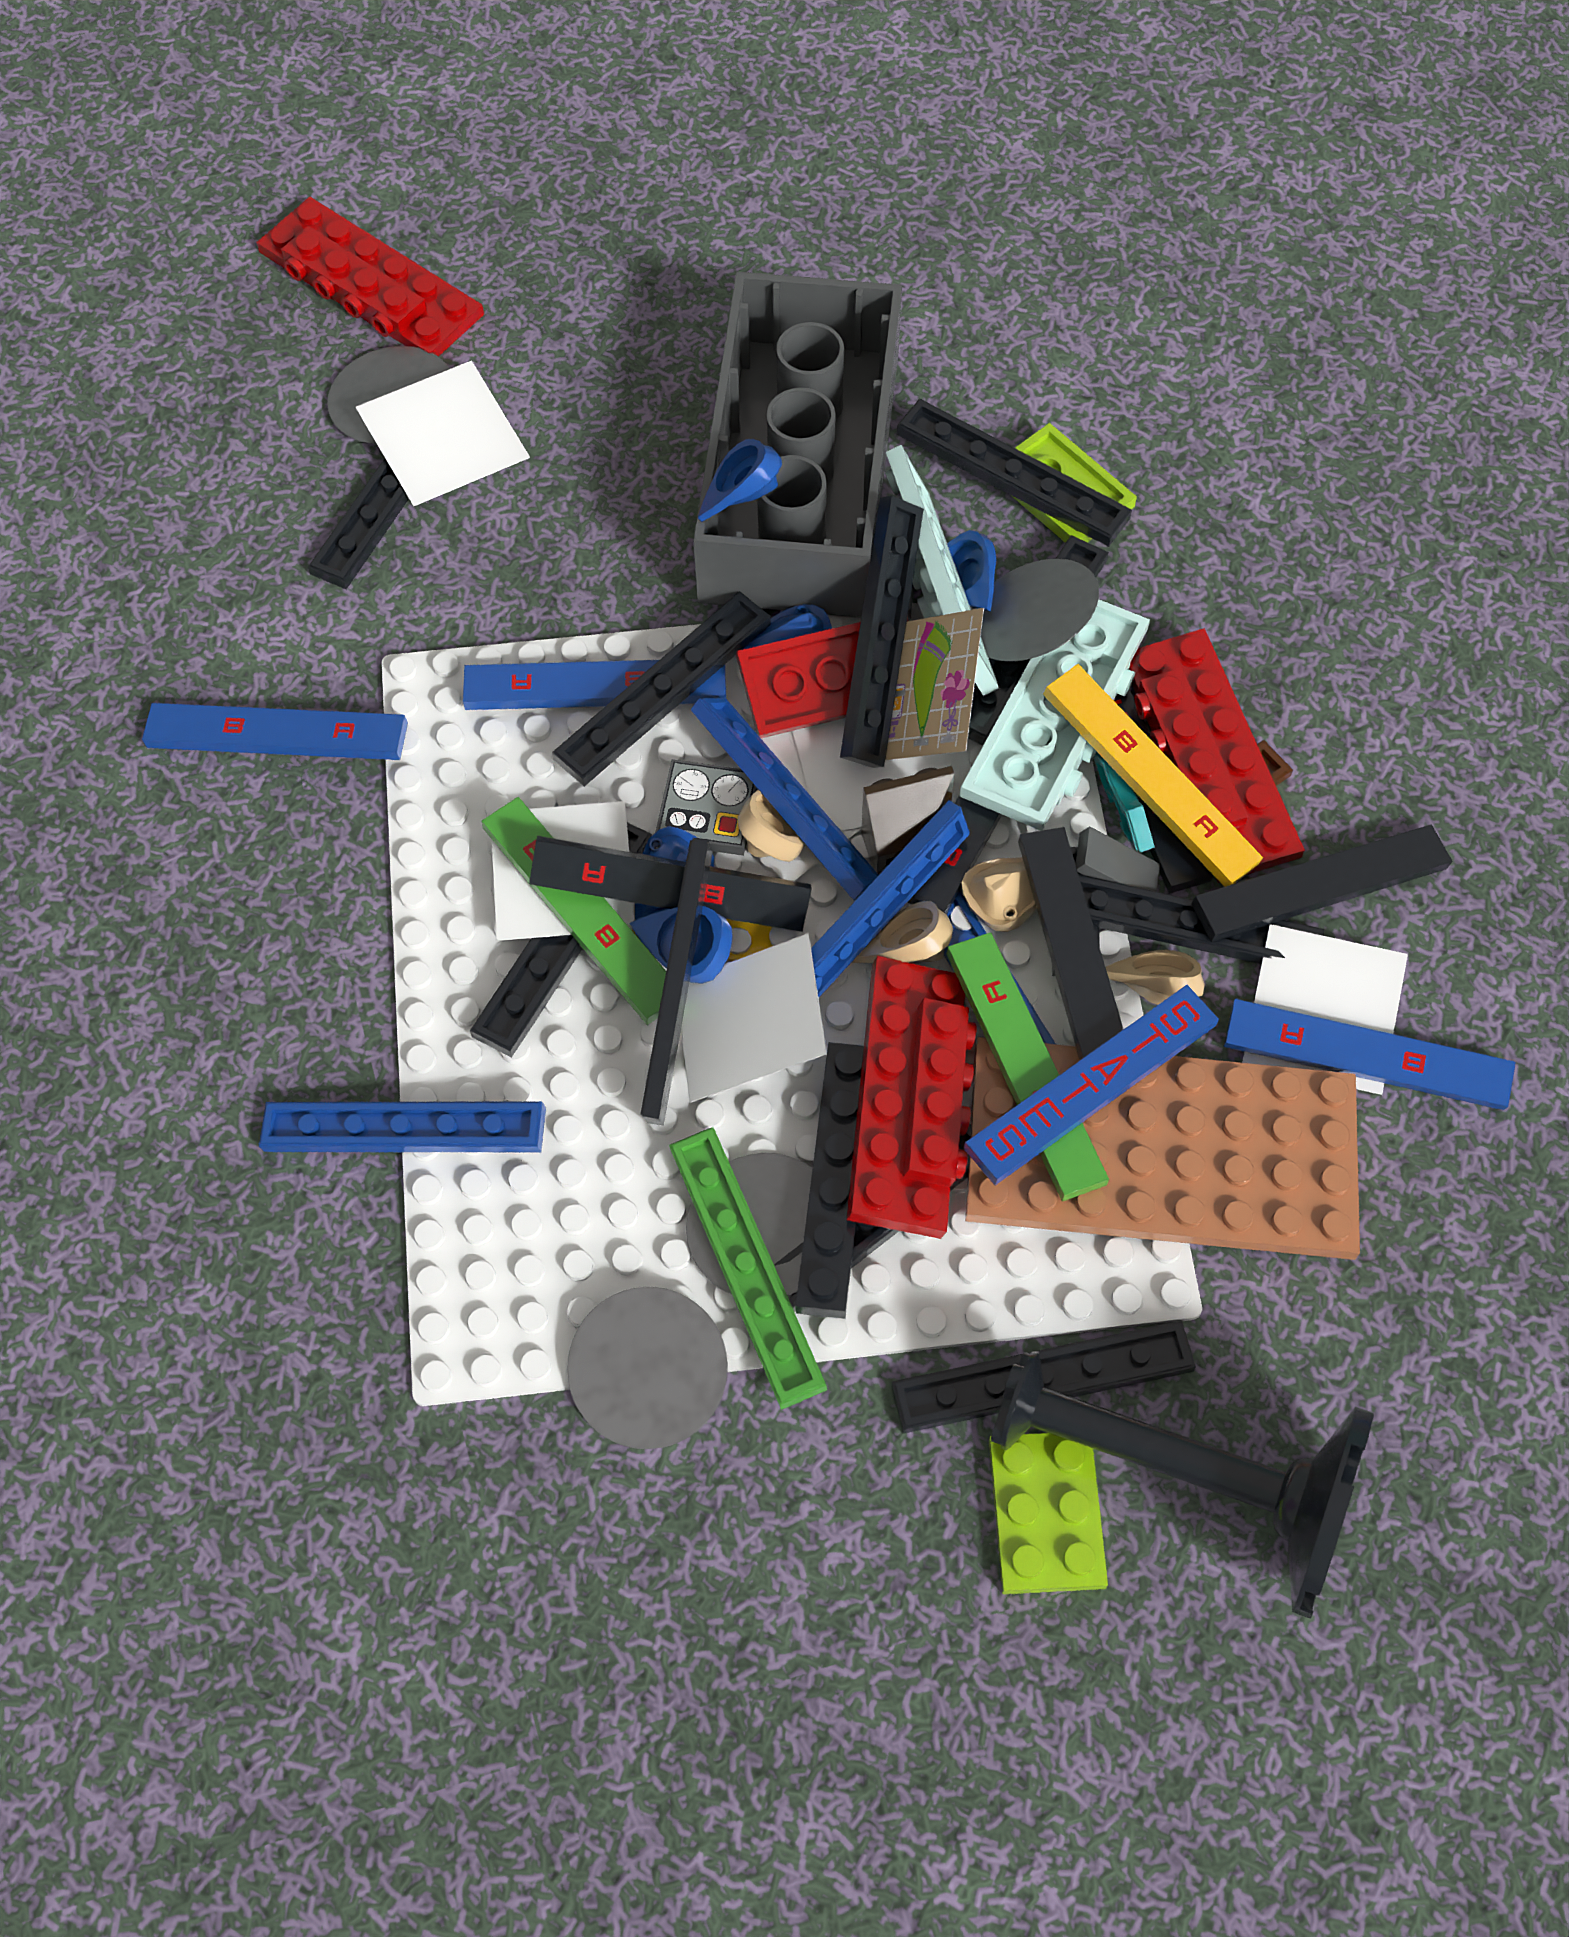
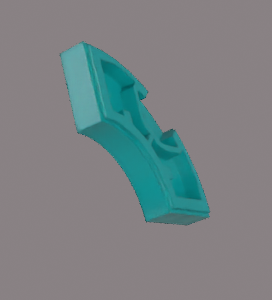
(1130, 810)

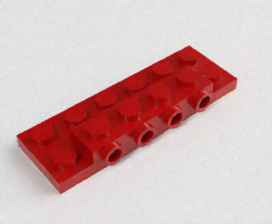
(369, 278)
(1210, 742)
(911, 1099)

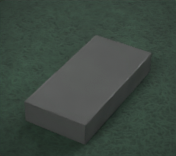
(1113, 861)

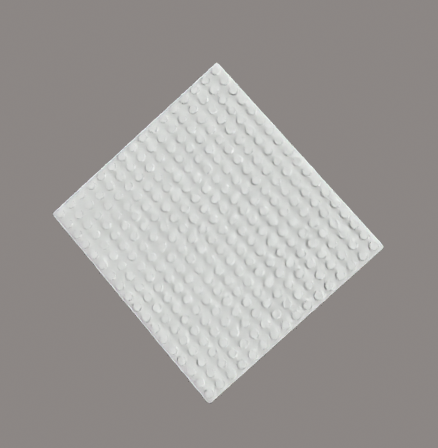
(529, 1243)

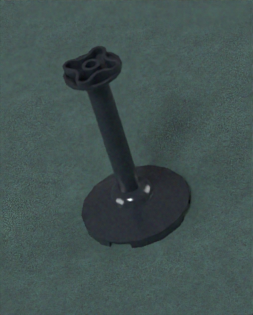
(1304, 1500)

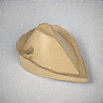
(767, 830)
(999, 888)
(911, 936)
(1158, 974)

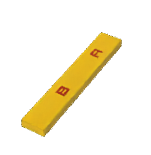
(1152, 776)

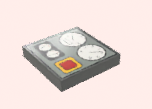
(706, 803)

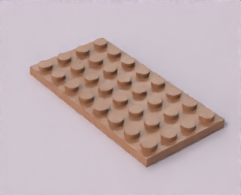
(1195, 1159)

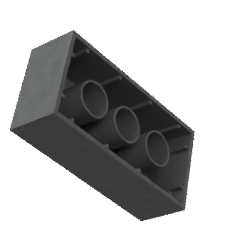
(814, 380)

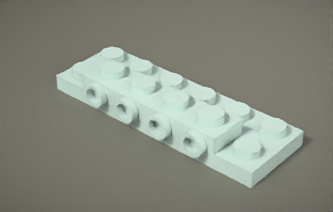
(934, 564)
(1032, 747)

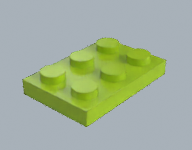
(1062, 454)
(1047, 1515)

